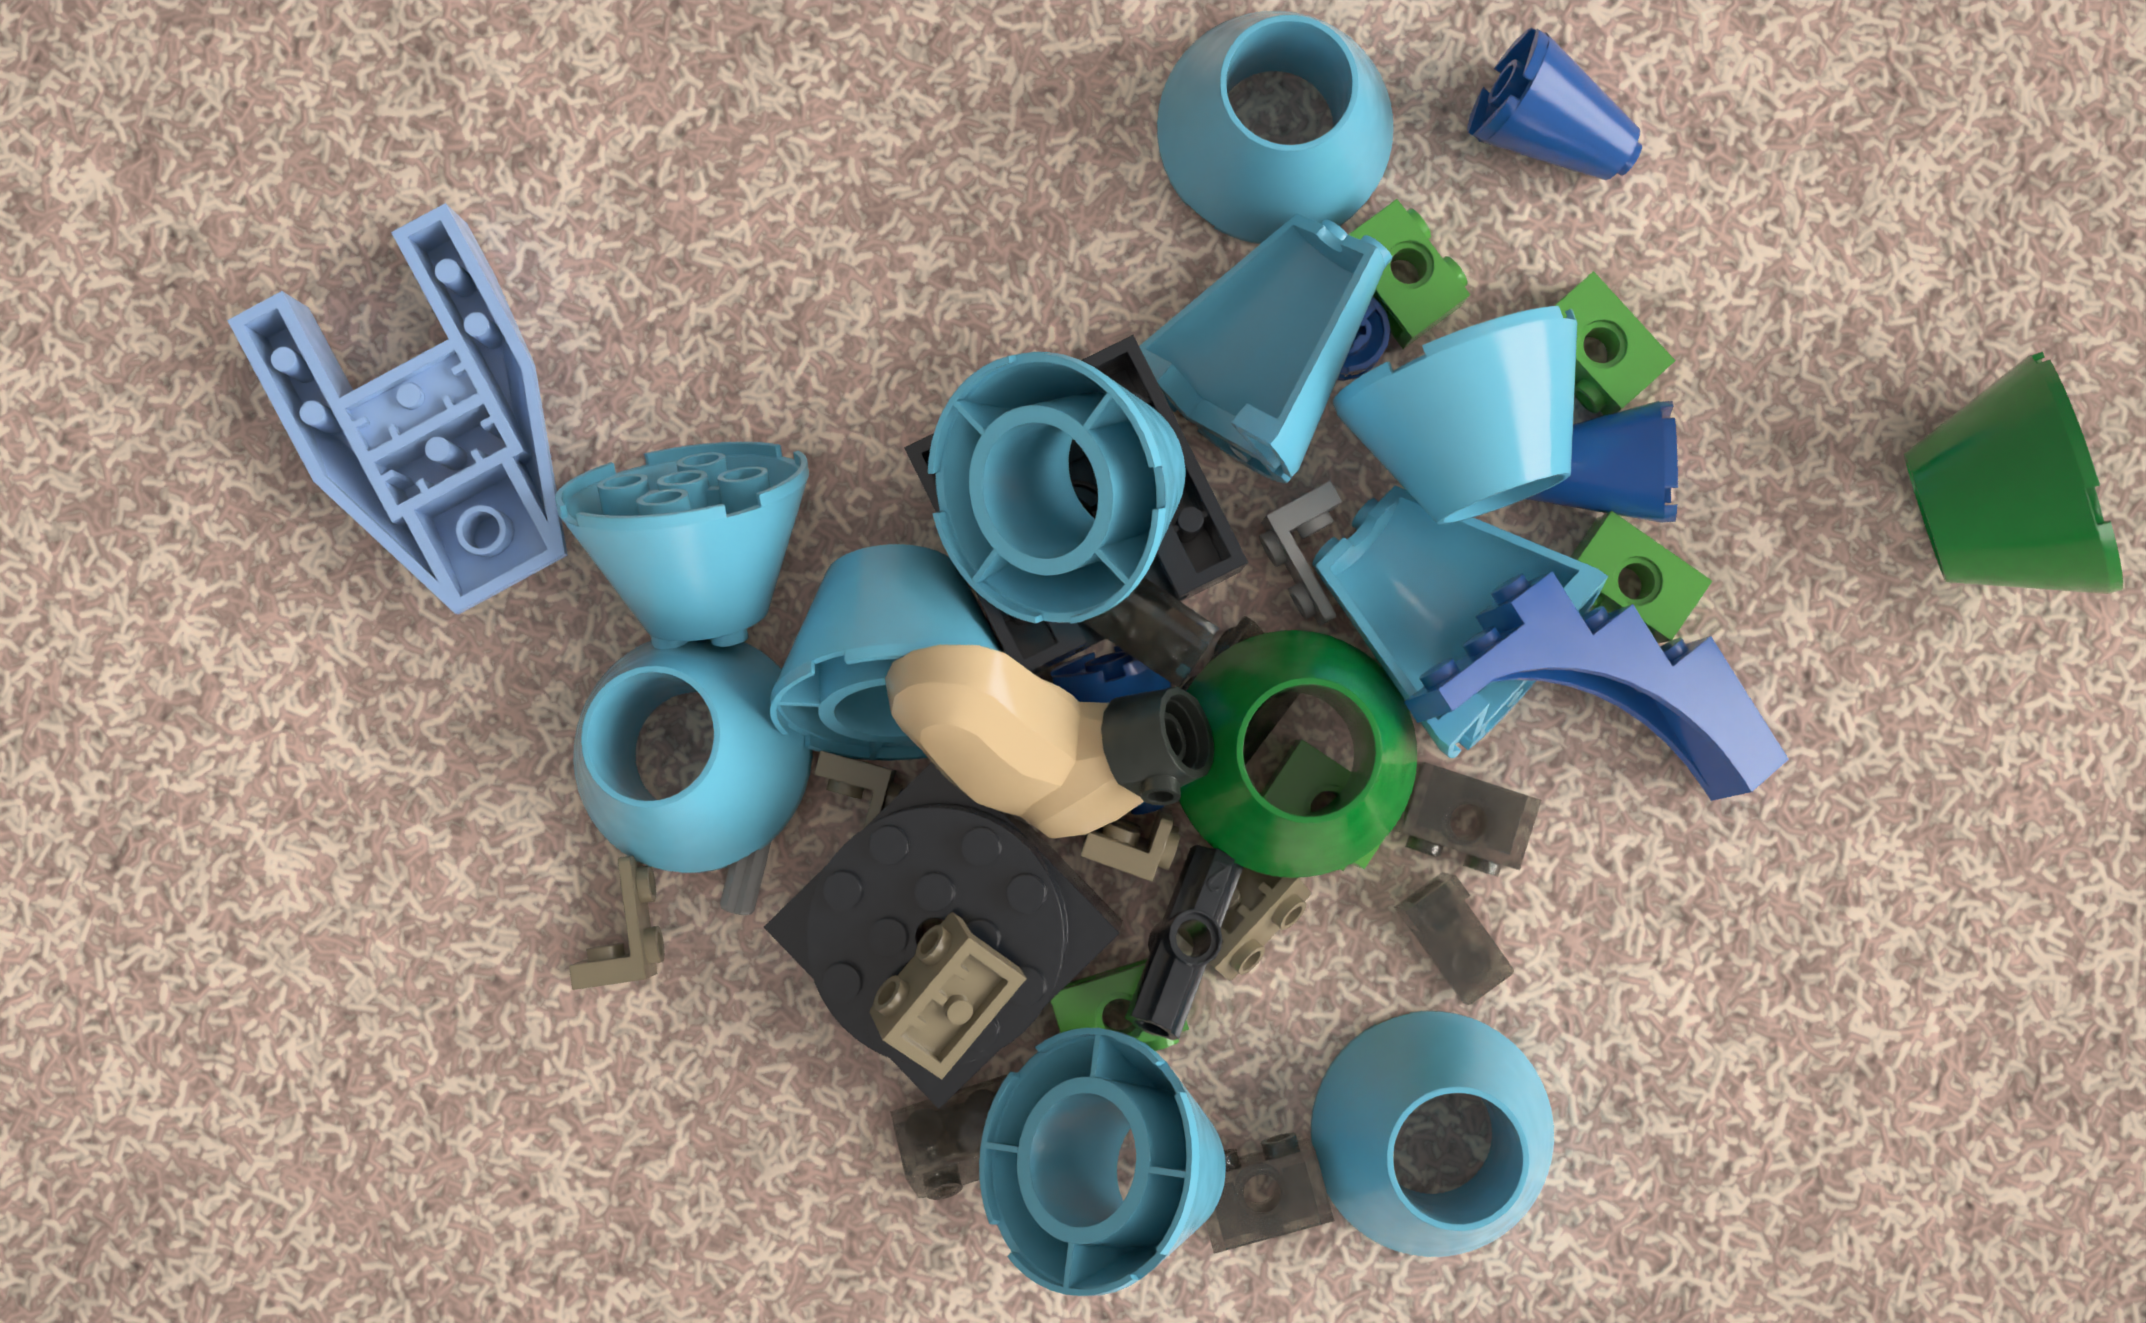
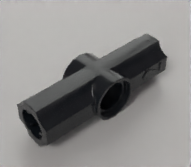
(1169, 975)

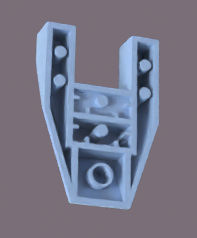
(440, 452)

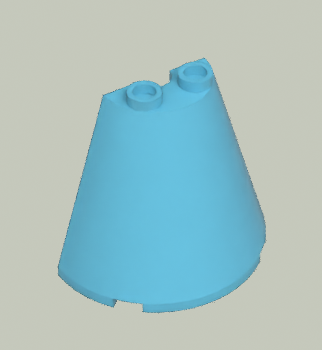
(1269, 343)
(1418, 592)

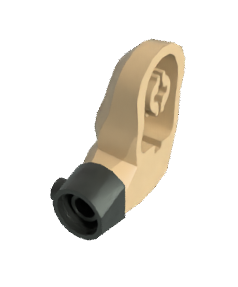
(1038, 748)

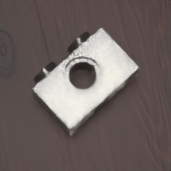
(1502, 816)
(1295, 1205)

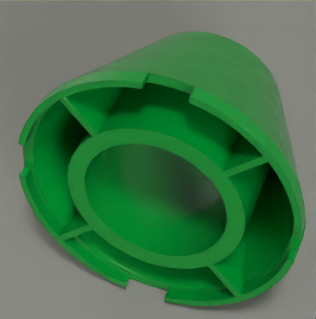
(2015, 490)
(1230, 809)

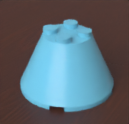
(691, 535)

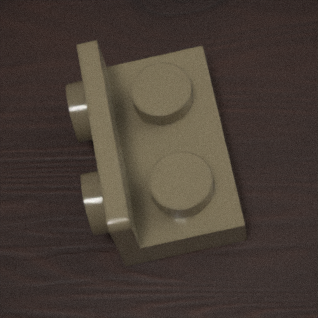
(1124, 849)
(1254, 915)
(944, 996)

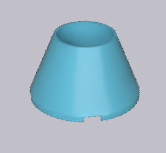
(1255, 184)
(1475, 415)
(1010, 494)
(861, 620)
(743, 791)
(1375, 1089)
(1055, 1157)

